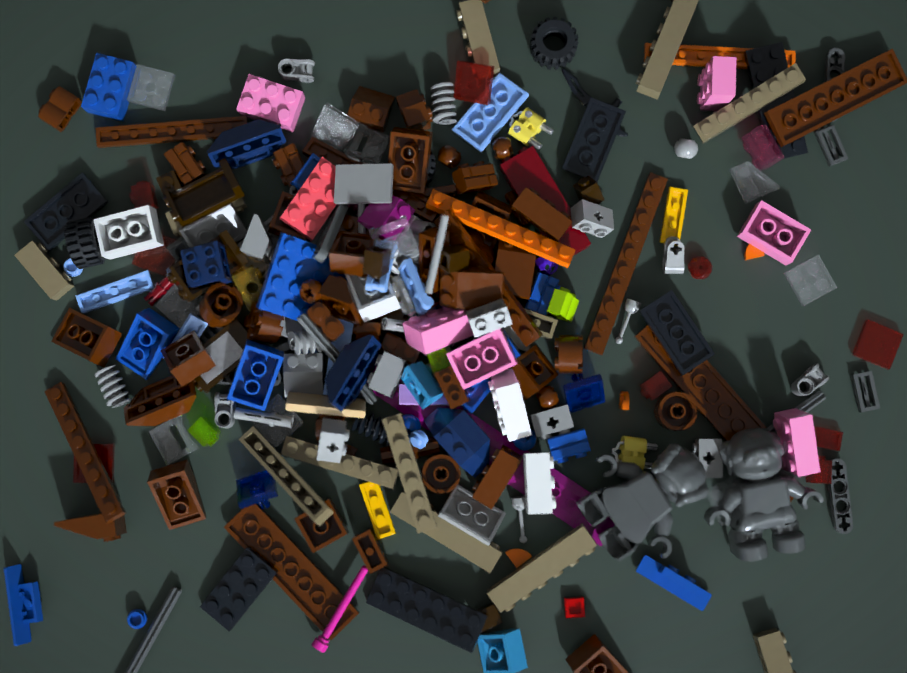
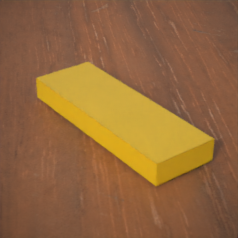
(674, 213)
(377, 510)

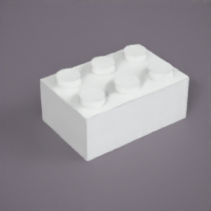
(128, 232)
(509, 405)
(538, 483)

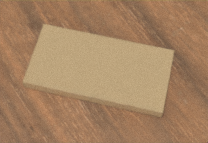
(320, 405)

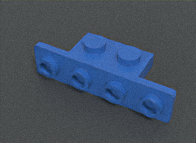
(671, 581)
(23, 604)

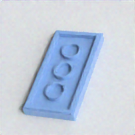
(483, 121)

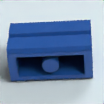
(541, 293)
(568, 445)

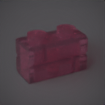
(762, 147)

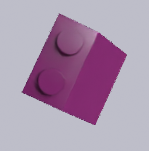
(381, 214)

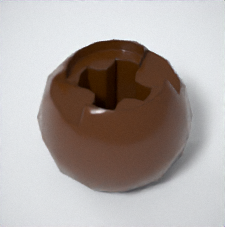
(502, 147)
(449, 156)
(309, 291)
(547, 397)

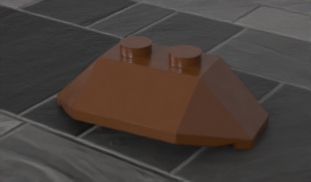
(160, 402)

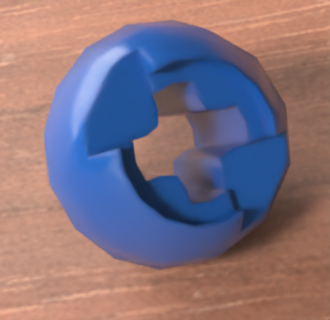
(412, 423)
(525, 443)

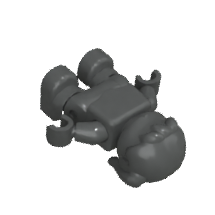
(759, 496)
(644, 499)

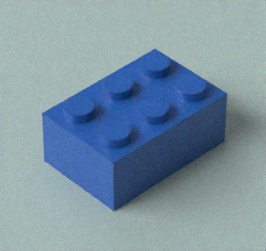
(109, 87)
(255, 375)

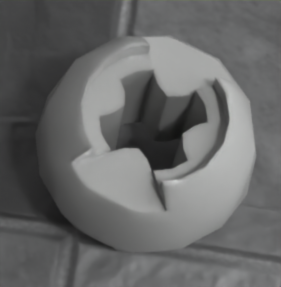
(685, 148)

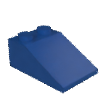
(144, 341)

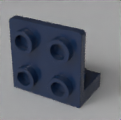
(206, 264)

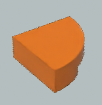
(752, 252)
(624, 400)
(518, 556)

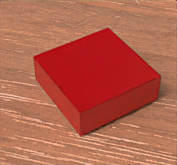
(574, 607)

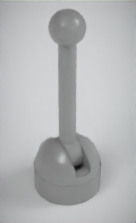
(631, 307)
(519, 504)

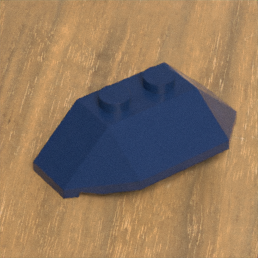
(247, 143)
(351, 371)
(460, 438)

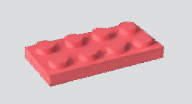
(313, 201)

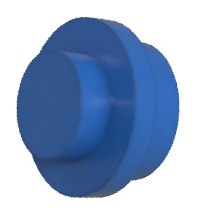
(137, 618)

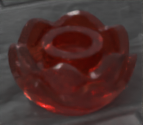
(694, 270)

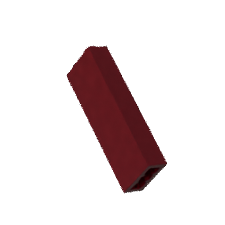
(530, 172)

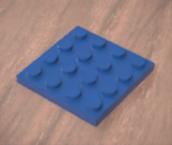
(288, 269)

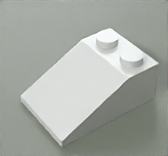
(371, 303)

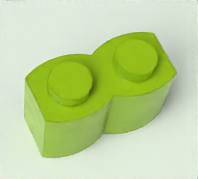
(563, 304)

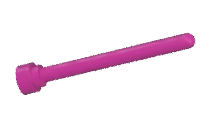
(321, 642)

